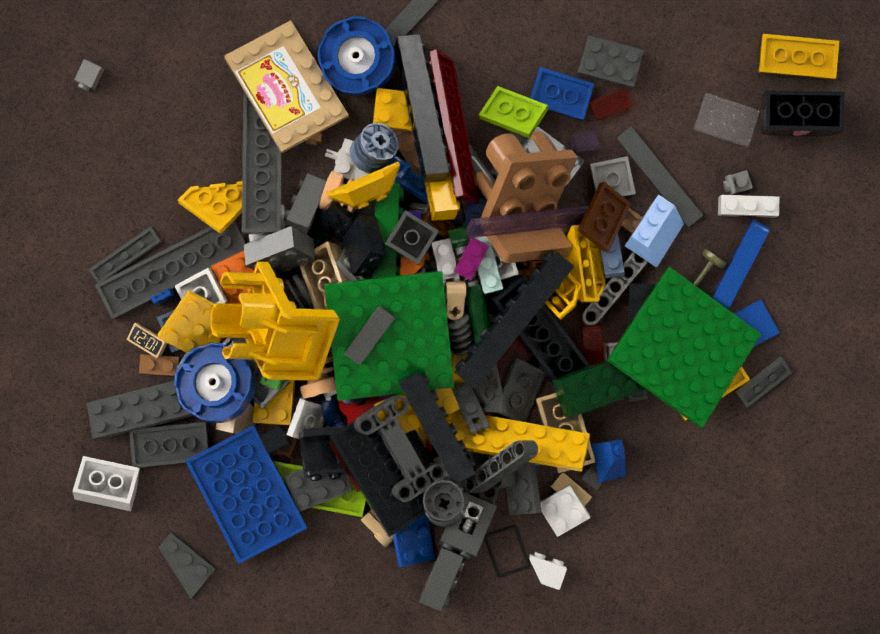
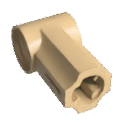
(373, 524)

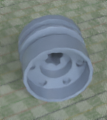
(374, 147)

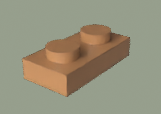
(159, 366)

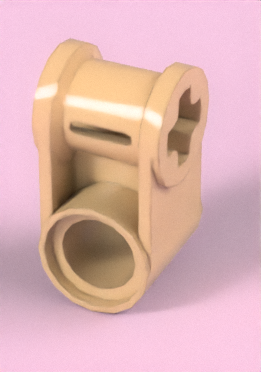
(454, 298)

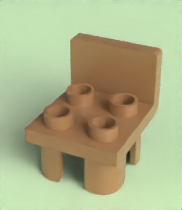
(523, 186)

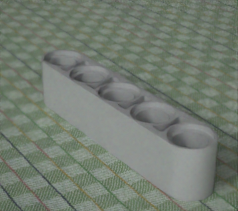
(612, 296)

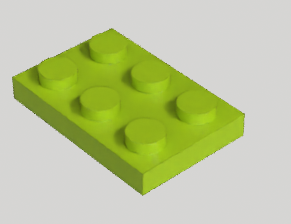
(513, 112)

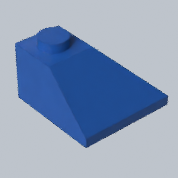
(610, 460)

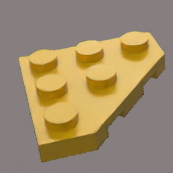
(214, 204)

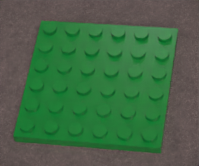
(411, 342)
(684, 347)

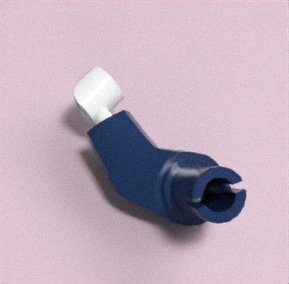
(329, 412)

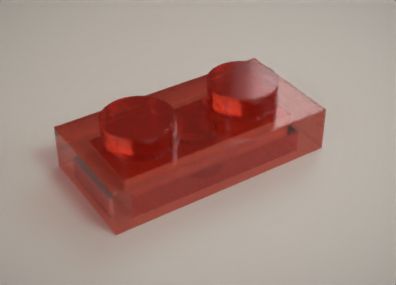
(610, 104)
(593, 343)

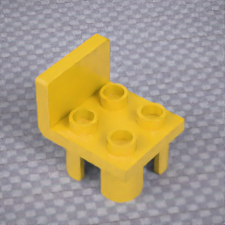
(278, 336)

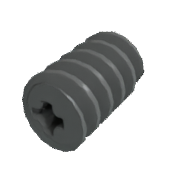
(460, 334)

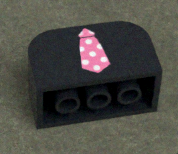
(802, 113)

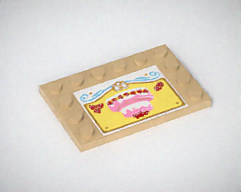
(286, 86)

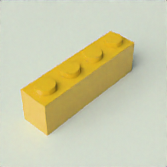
(442, 199)

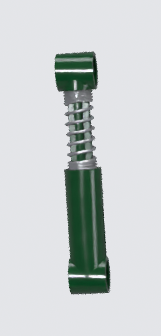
(474, 292)

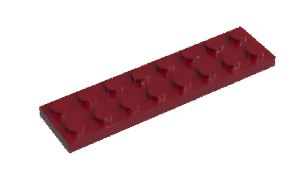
(454, 127)

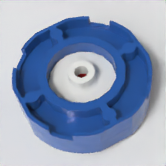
(353, 38)
(212, 401)

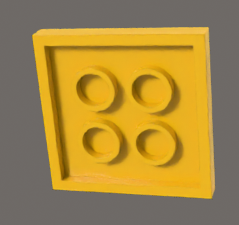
(190, 324)

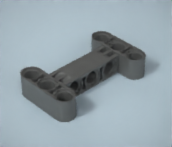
(400, 448)

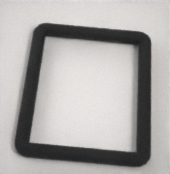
(492, 555)

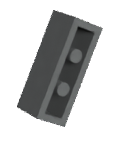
(305, 204)

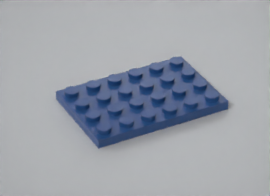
(246, 494)

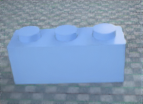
(656, 231)

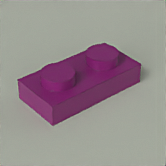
(471, 259)

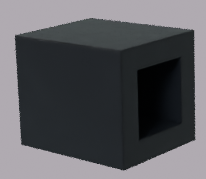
(275, 439)

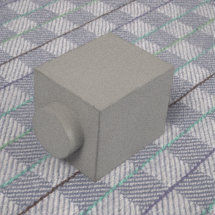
(88, 75)

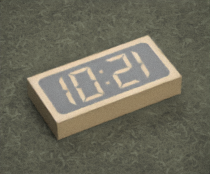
(146, 340)

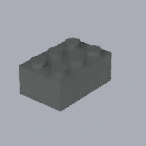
(610, 62)
(281, 249)
(442, 579)

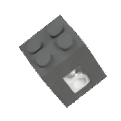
(461, 541)

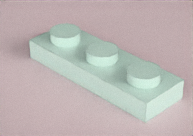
(488, 270)

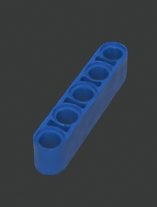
(741, 263)

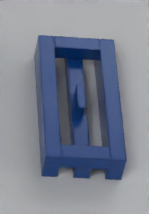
(163, 297)

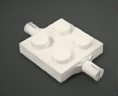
(344, 163)

